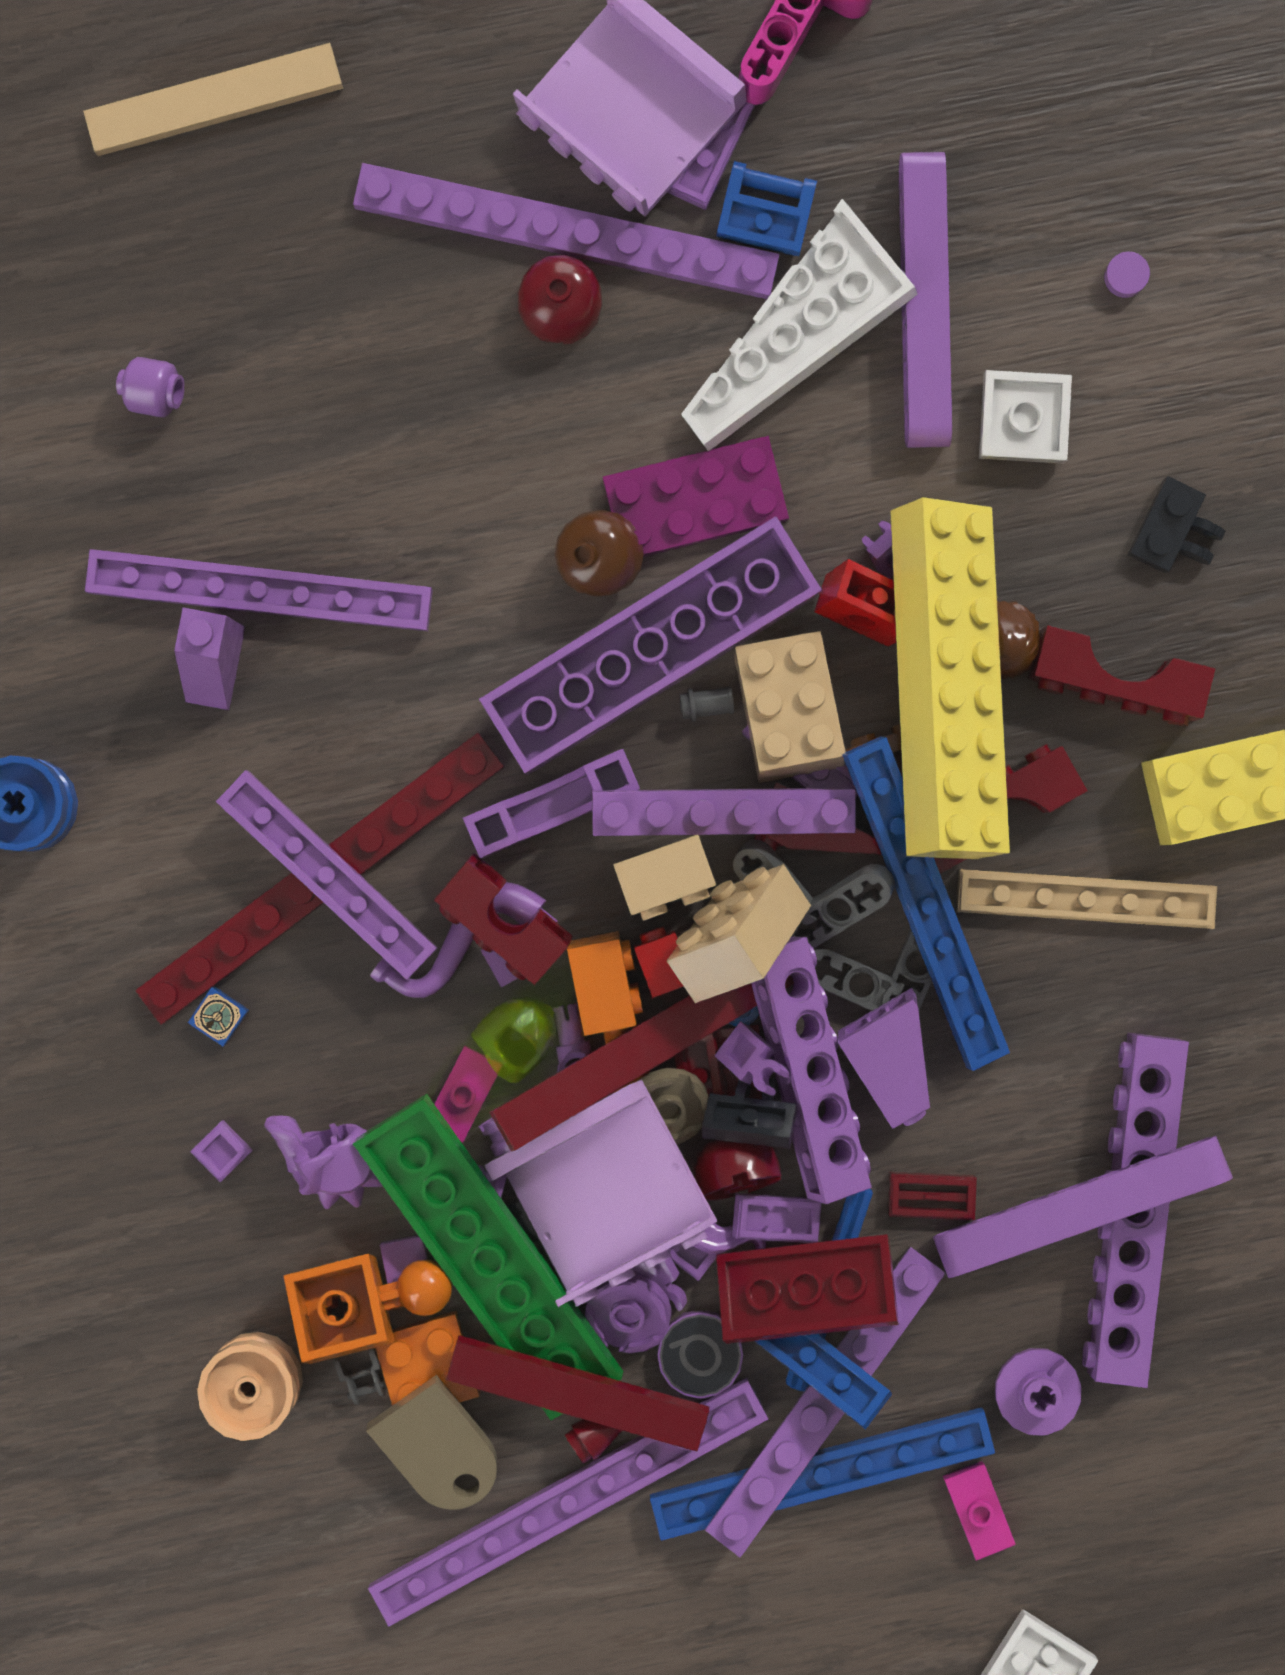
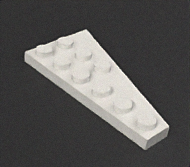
(810, 317)

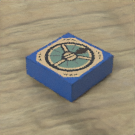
(218, 1016)

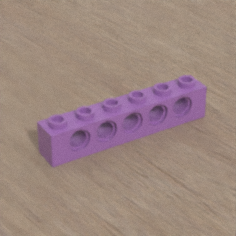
(849, 1168)

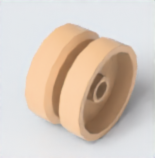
(227, 1391)

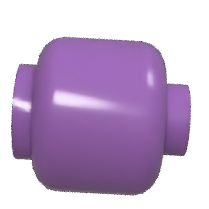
(150, 387)

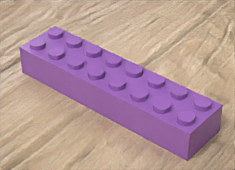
(651, 646)

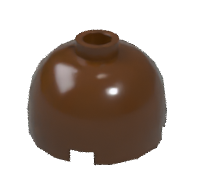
(598, 553)

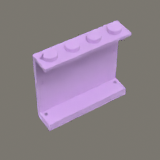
(633, 102)
(607, 1192)

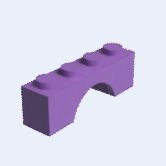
(547, 805)

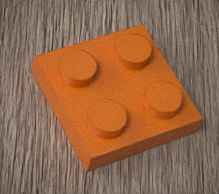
(420, 1354)

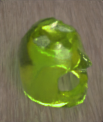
(516, 1036)

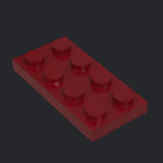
(807, 1289)

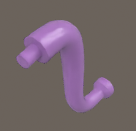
(512, 901)

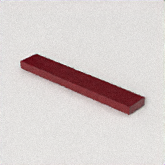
(578, 1393)

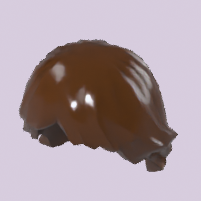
(1017, 638)

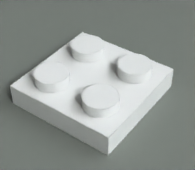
(1025, 416)

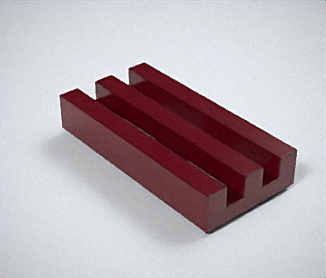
(895, 1194)

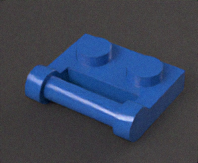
(764, 221)

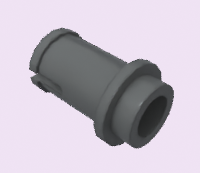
(706, 703)

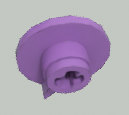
(1038, 1391)

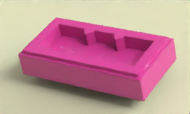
(465, 1091)
(979, 1510)

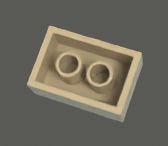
(789, 706)
(665, 876)
(739, 933)

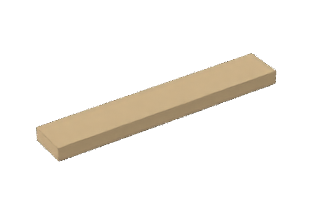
(213, 99)
(1086, 899)

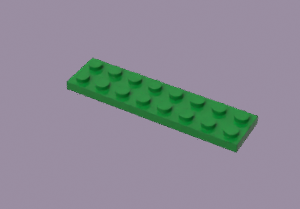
(479, 1241)

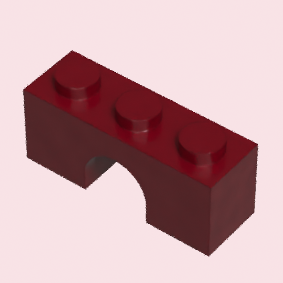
(525, 947)

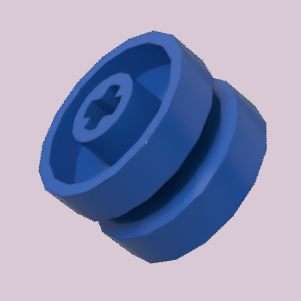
(48, 801)

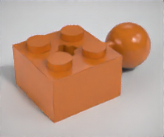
(602, 985)
(357, 1281)

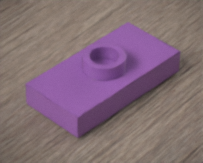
(776, 1218)

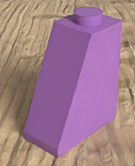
(208, 657)
(890, 1058)

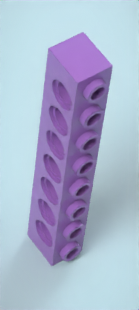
(1130, 1361)

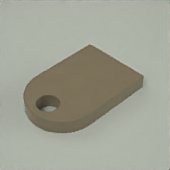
(435, 1443)

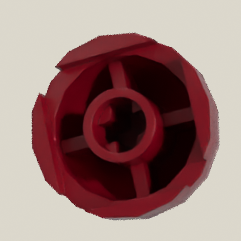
(560, 299)
(735, 1167)

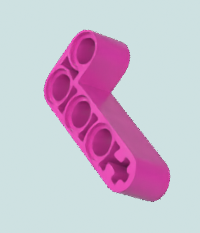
(793, 27)

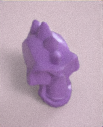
(324, 1160)

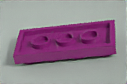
(699, 495)

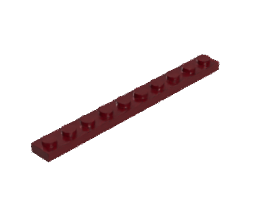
(293, 901)

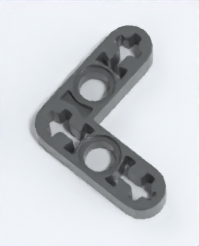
(847, 889)
(883, 984)

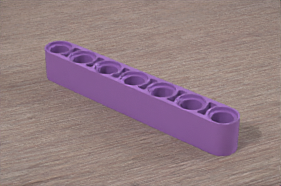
(928, 313)
(1083, 1207)

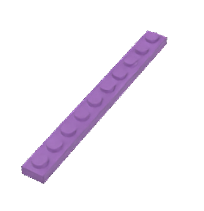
(565, 231)
(557, 1508)

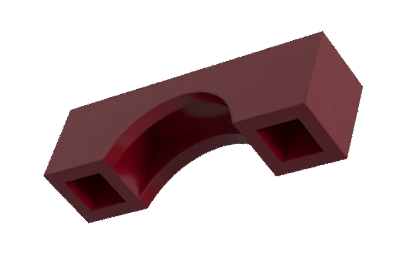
(1175, 689)
(1043, 782)

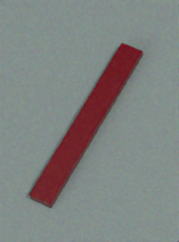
(617, 1064)

